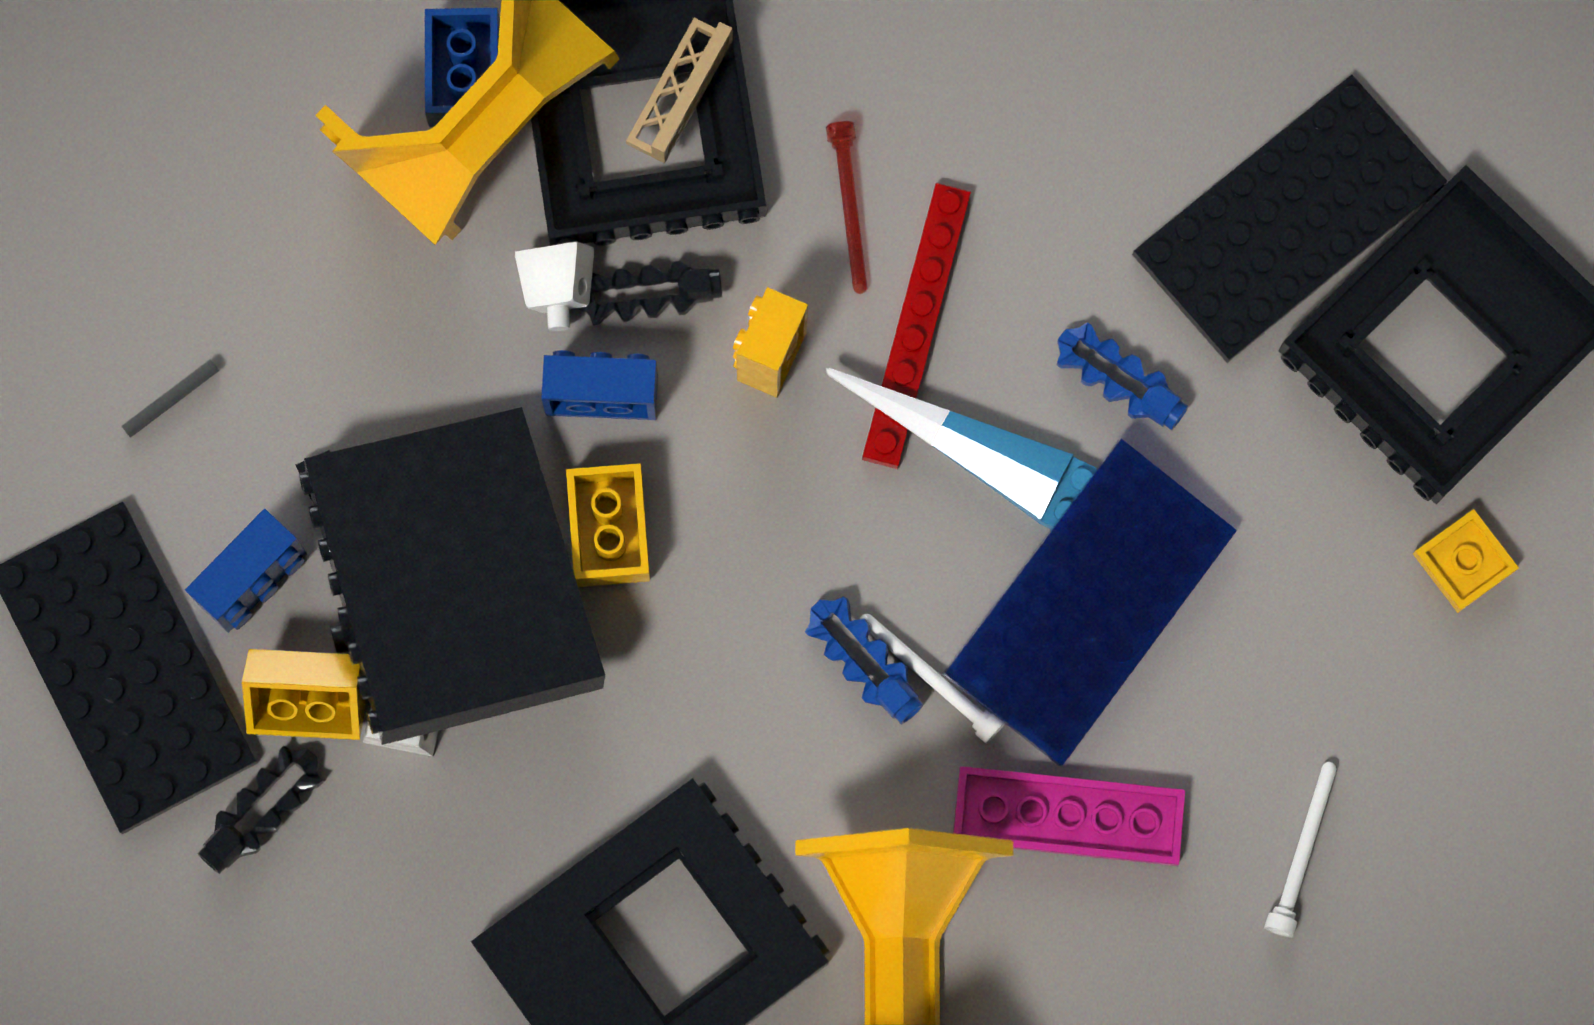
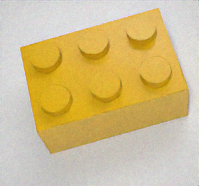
(771, 341)
(608, 525)
(302, 694)

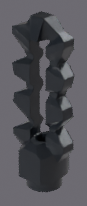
(694, 284)
(227, 842)

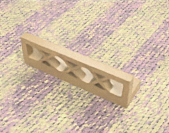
(690, 91)

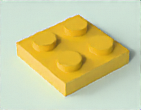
(1465, 560)

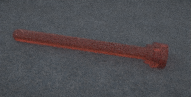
(841, 137)

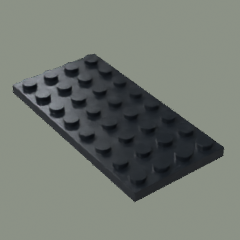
(1289, 218)
(123, 668)

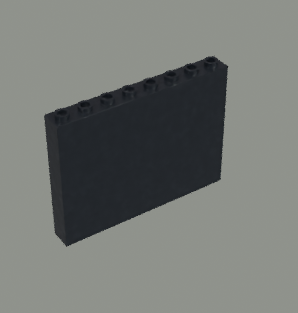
(451, 575)

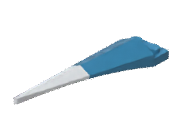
(1021, 470)

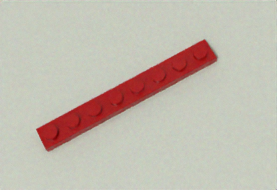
(918, 318)

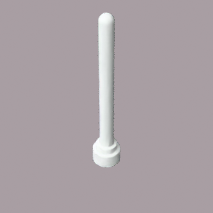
(984, 722)
(1282, 918)

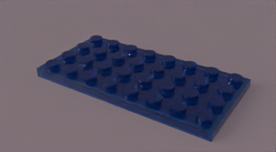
(1089, 602)

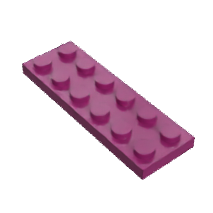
(1071, 815)

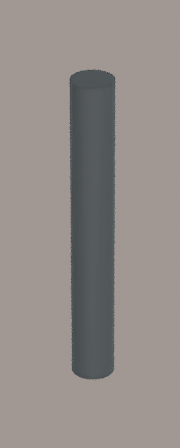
(170, 398)

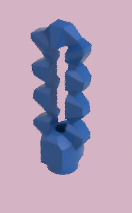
(1157, 403)
(894, 692)

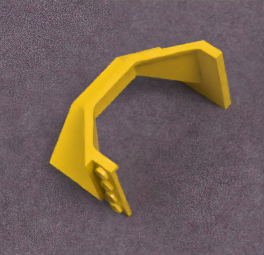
(433, 170)
(902, 897)

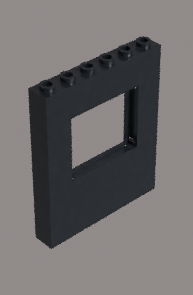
(669, 201)
(1501, 281)
(569, 972)

